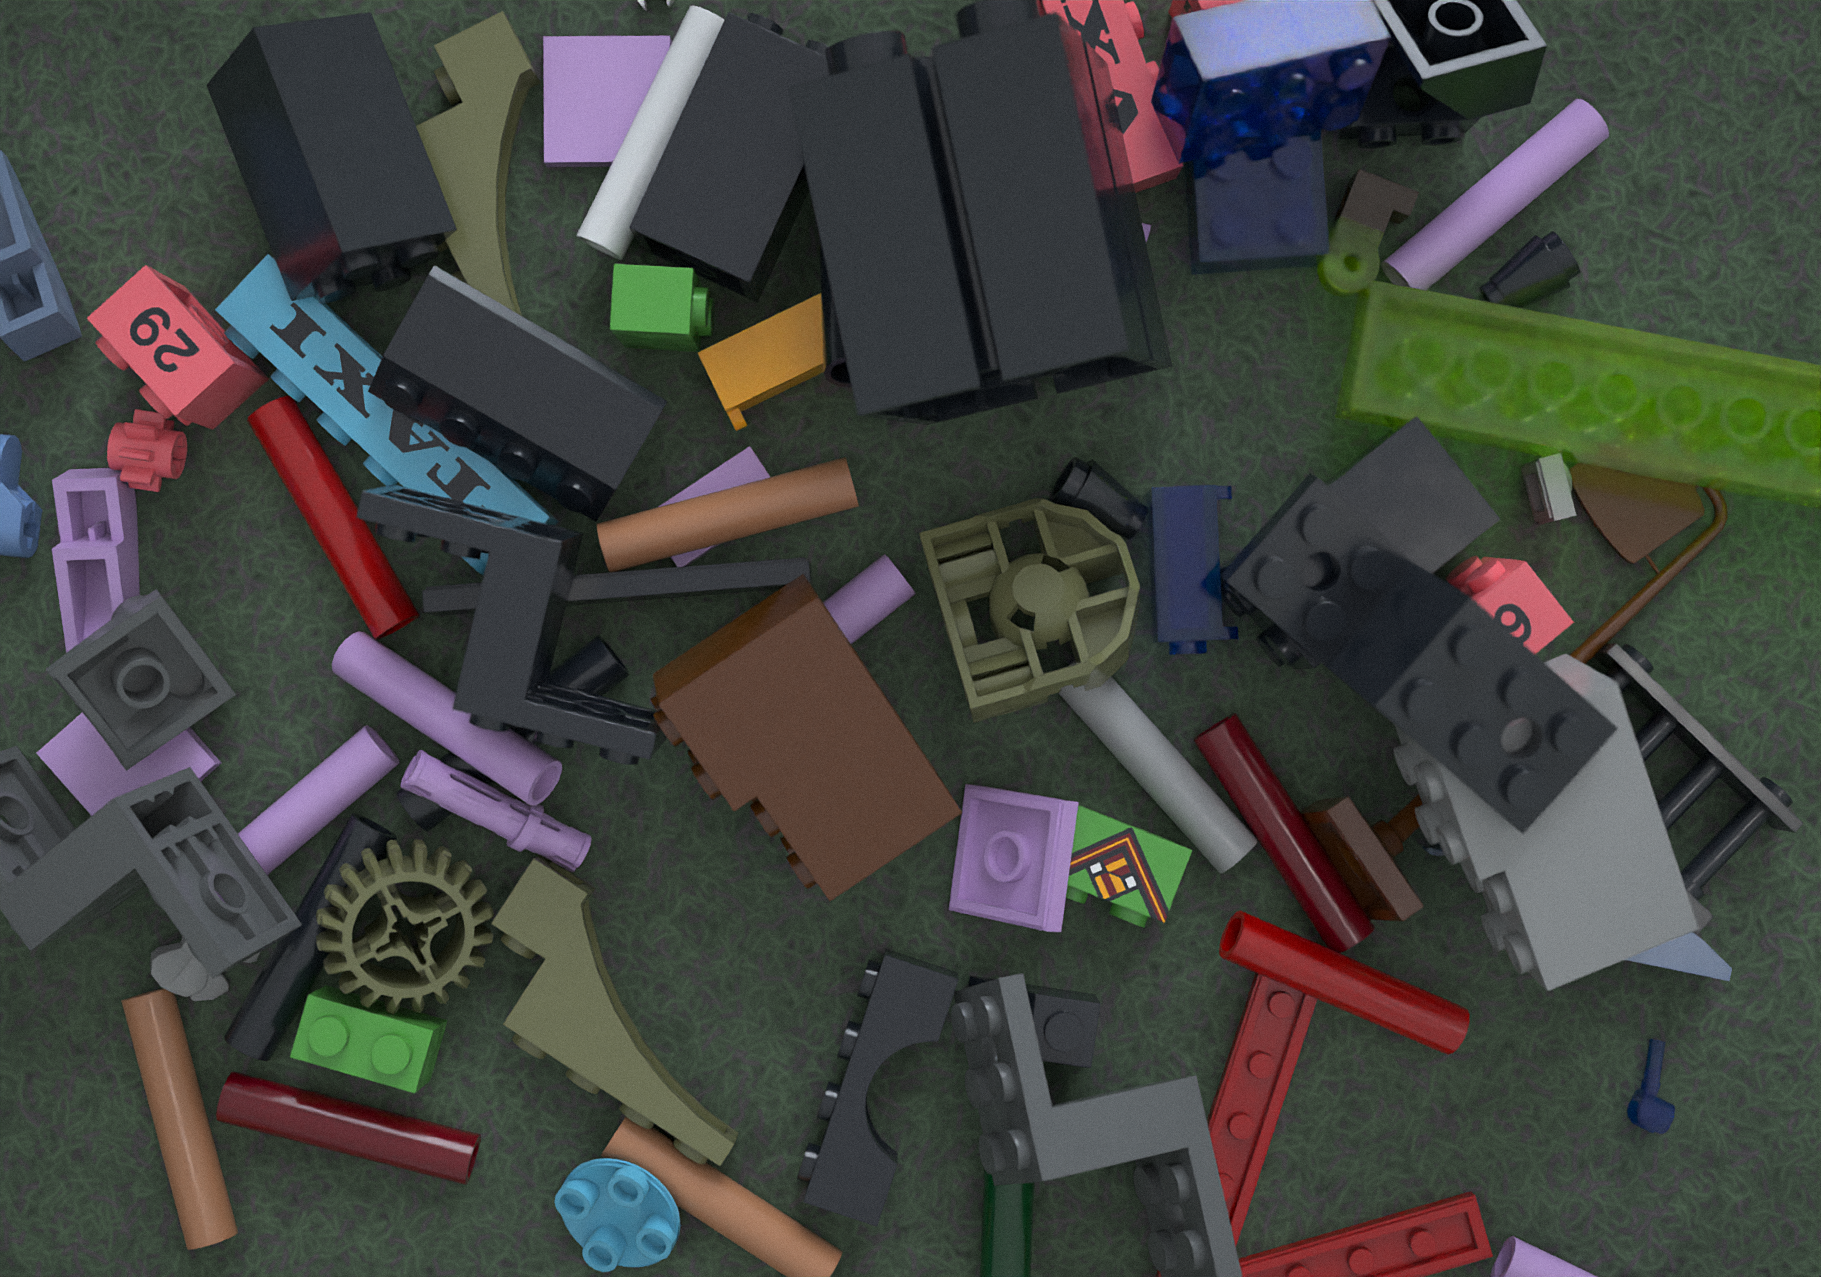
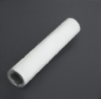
(643, 146)

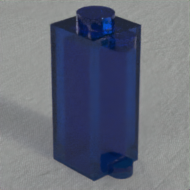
(1186, 567)

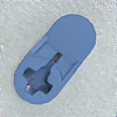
(18, 512)

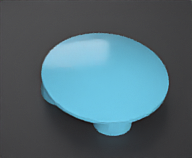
(618, 1214)

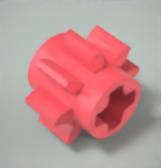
(147, 450)

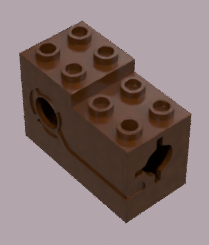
(803, 731)

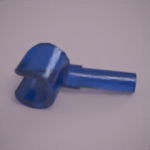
(1645, 1107)

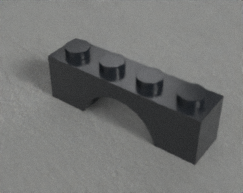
(853, 1163)

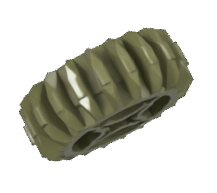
(384, 940)

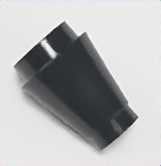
(1532, 273)
(1095, 490)

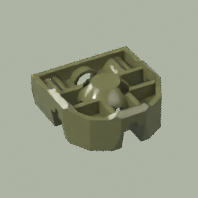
(1077, 549)

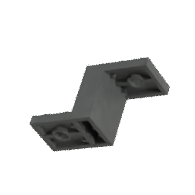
(151, 836)
(1040, 1141)

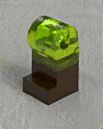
(1358, 230)

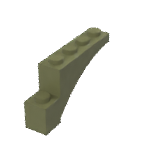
(474, 147)
(579, 1017)

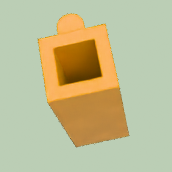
(766, 358)

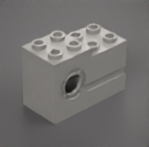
(1587, 875)

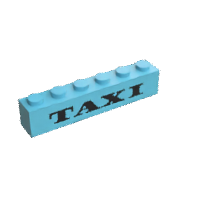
(334, 368)

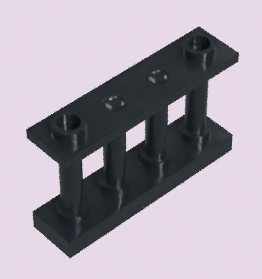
(1763, 797)

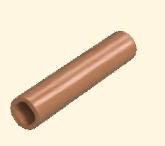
(727, 515)
(180, 1118)
(726, 1204)

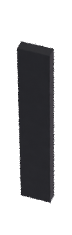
(642, 584)

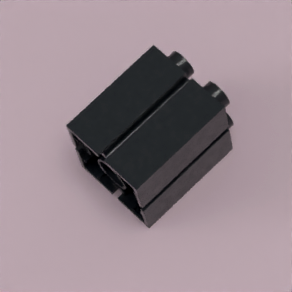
(977, 216)

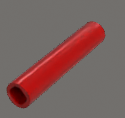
(332, 517)
(1344, 982)

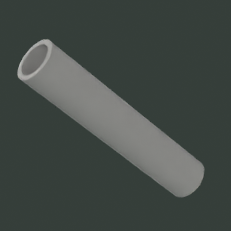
(1162, 772)

